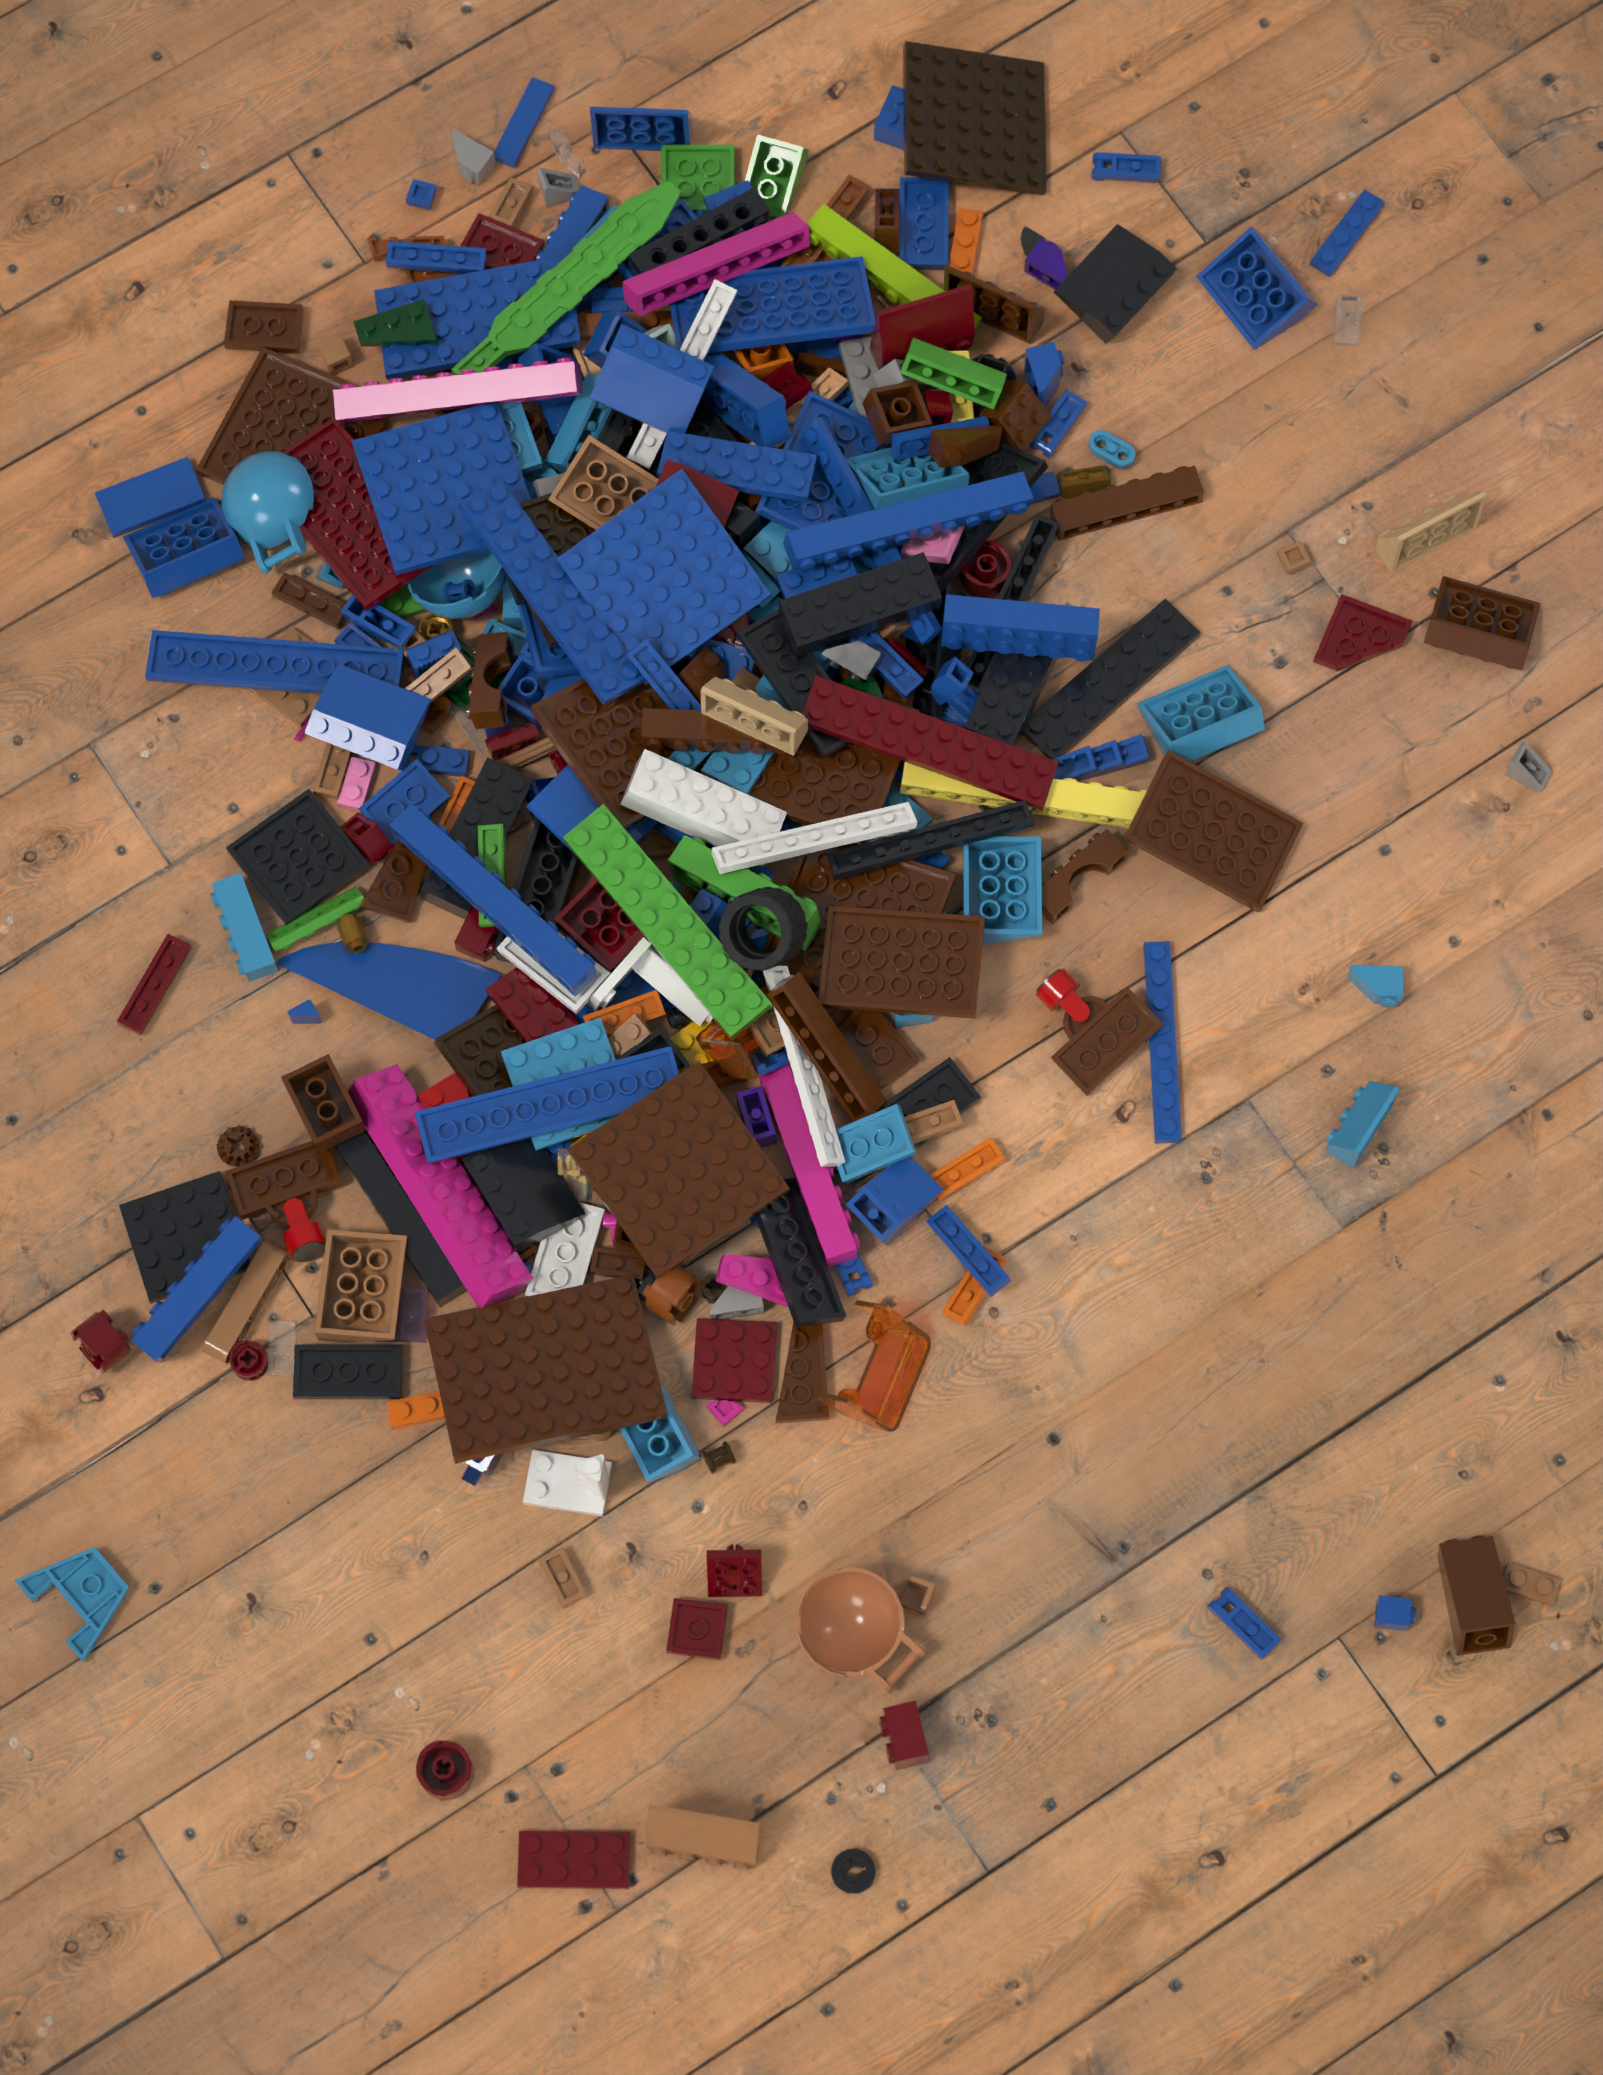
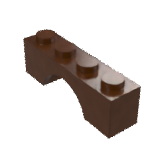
(492, 656)
(1101, 855)

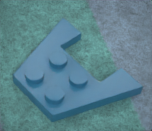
(88, 1586)

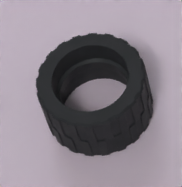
(735, 937)

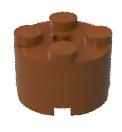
(672, 1295)

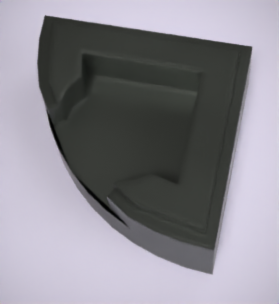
(1029, 240)

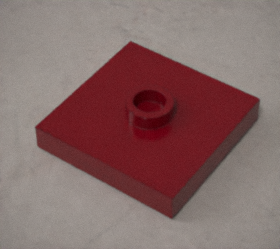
(697, 1629)

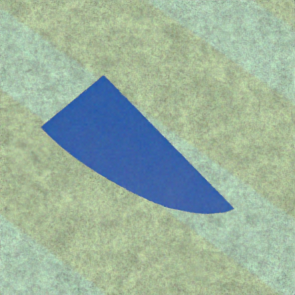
(400, 982)

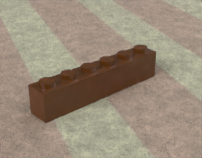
(1127, 502)
(694, 730)
(826, 1047)

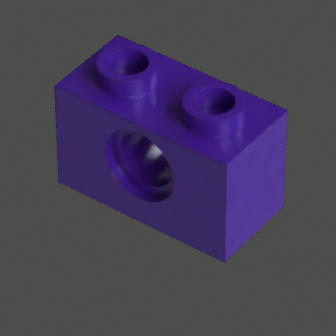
(756, 1116)

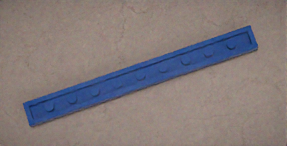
(856, 502)

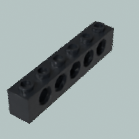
(704, 227)

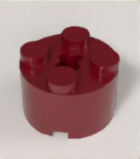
(987, 570)
(101, 1342)
(428, 1769)

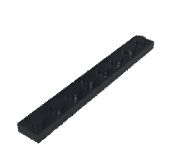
(930, 839)

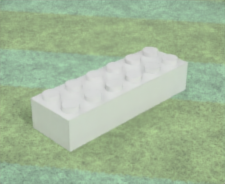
(697, 803)

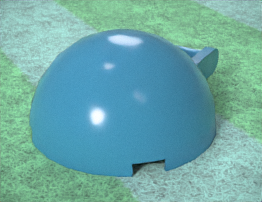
(267, 504)
(478, 567)

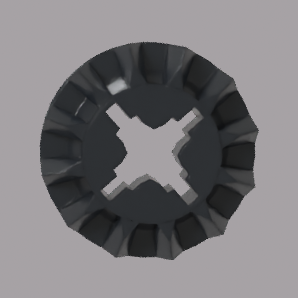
(860, 1860)

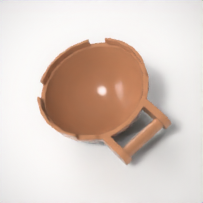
(853, 1625)

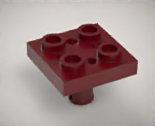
(731, 1568)

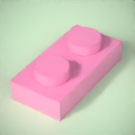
(356, 783)

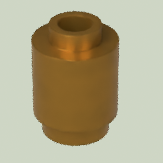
(352, 933)

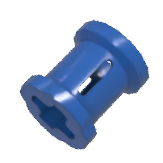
(459, 591)

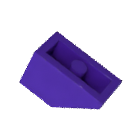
(1046, 264)

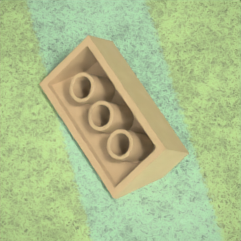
(753, 715)

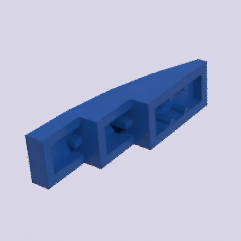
(1103, 759)

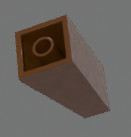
(1475, 1595)

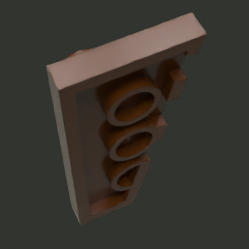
(396, 884)
(804, 1377)

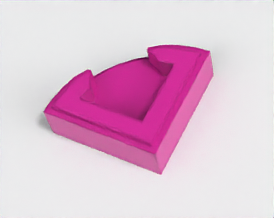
(724, 1410)

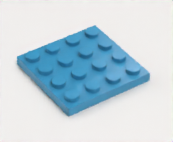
(555, 1055)

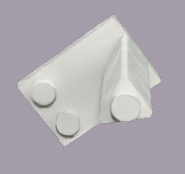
(657, 974)
(568, 1482)

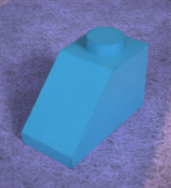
(1379, 983)

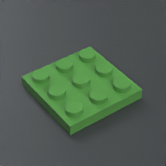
(698, 170)

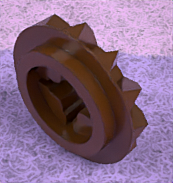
(237, 1157)

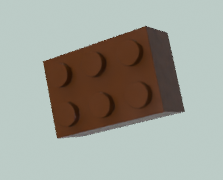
(323, 1103)

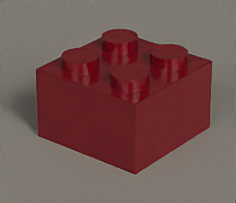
(905, 1735)

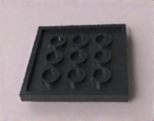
(298, 857)
(173, 1228)

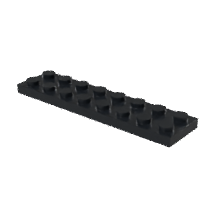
(1110, 680)

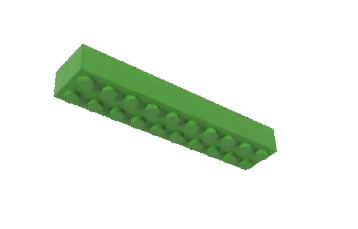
(667, 922)

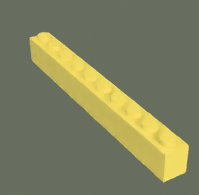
(1065, 798)

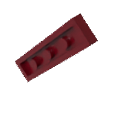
(154, 984)

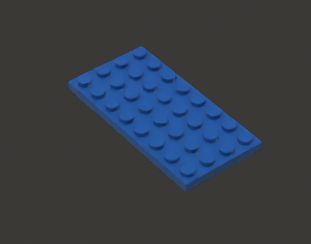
(787, 306)
(463, 314)

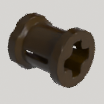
(706, 1286)
(728, 1458)

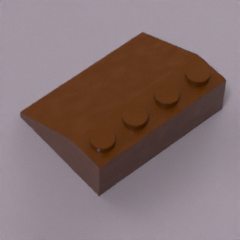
(997, 307)
(1482, 623)

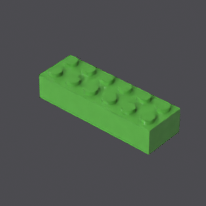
(696, 869)

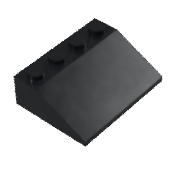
(1114, 282)
(523, 1191)

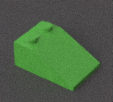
(776, 172)

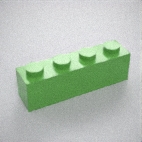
(953, 373)

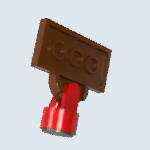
(1098, 1032)
(288, 1190)

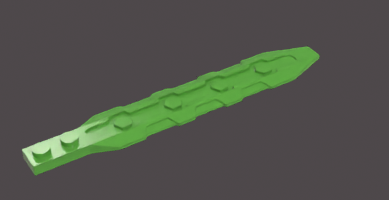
(577, 274)

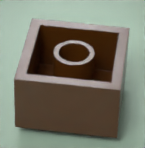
(895, 410)
(1018, 413)

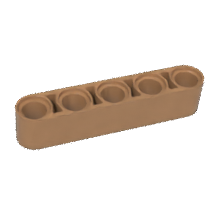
(246, 1301)

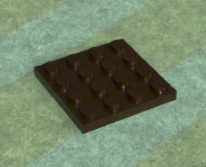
(476, 1049)

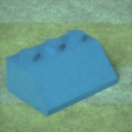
(1361, 1122)
(662, 1444)

